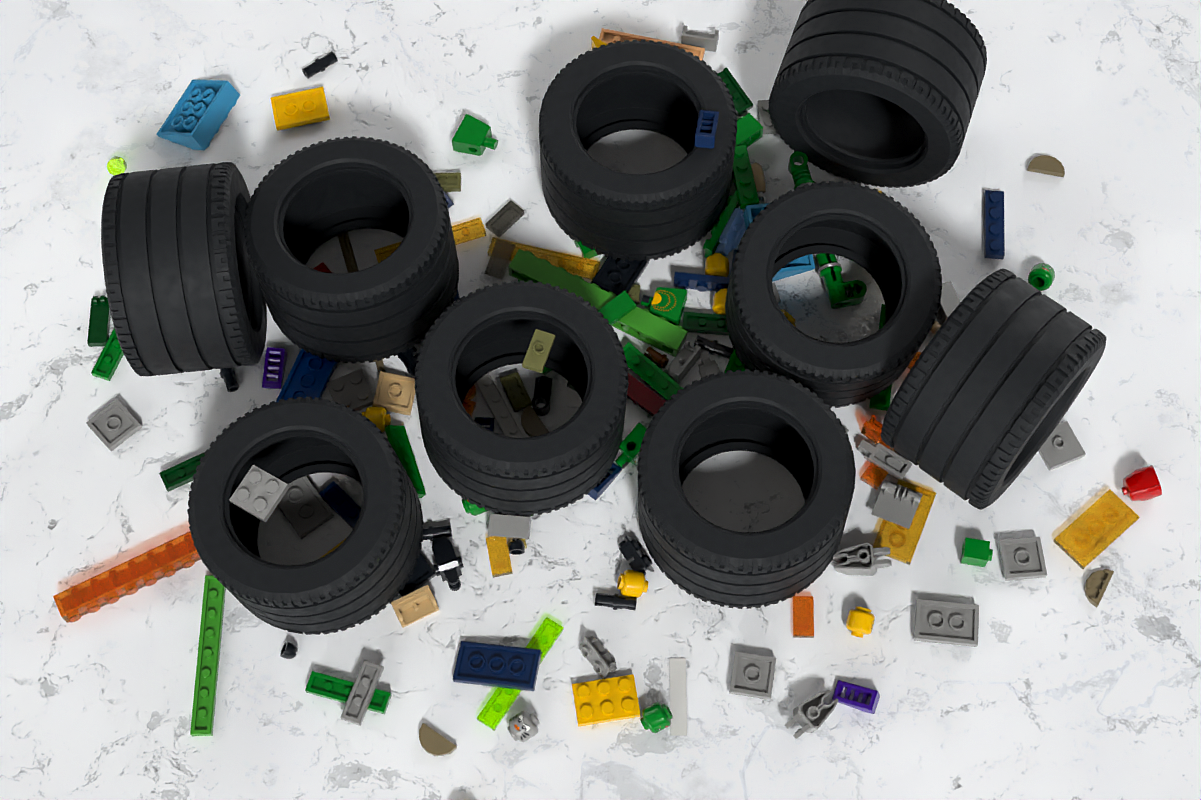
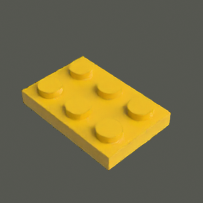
(300, 108)
(606, 700)

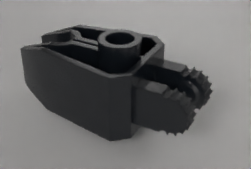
(447, 563)

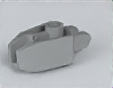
(861, 560)
(809, 715)

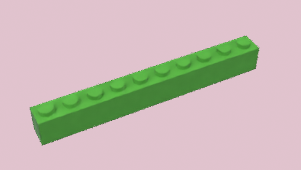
(637, 323)

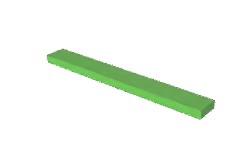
(208, 658)

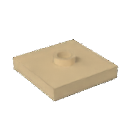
(395, 393)

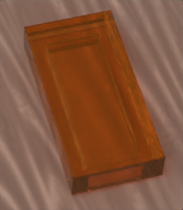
(803, 616)

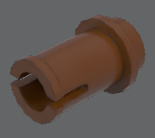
(657, 358)

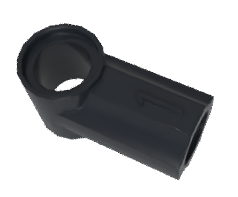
(542, 394)

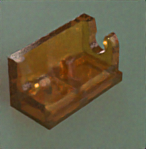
(872, 431)

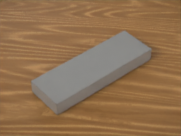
(362, 692)

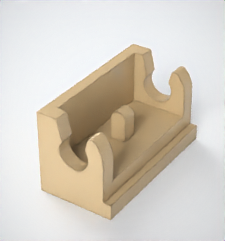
(415, 606)

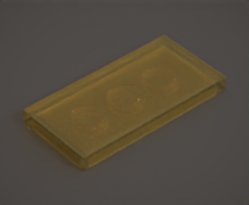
(1096, 529)
(900, 539)

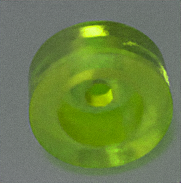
(116, 165)

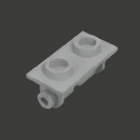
(601, 664)

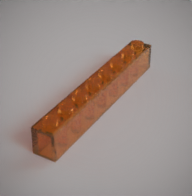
(127, 578)

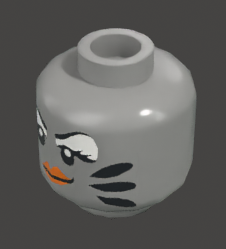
(523, 726)

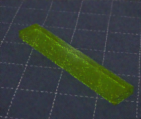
(504, 697)

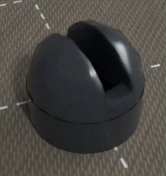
(516, 547)
(288, 650)

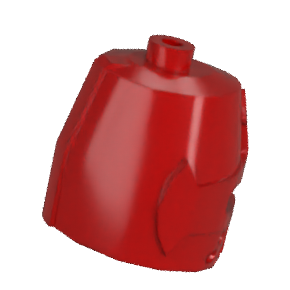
(1142, 484)

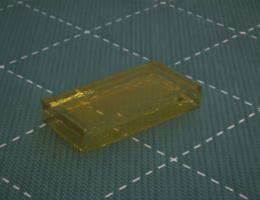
(499, 556)

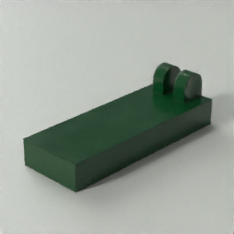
(740, 99)
(99, 322)

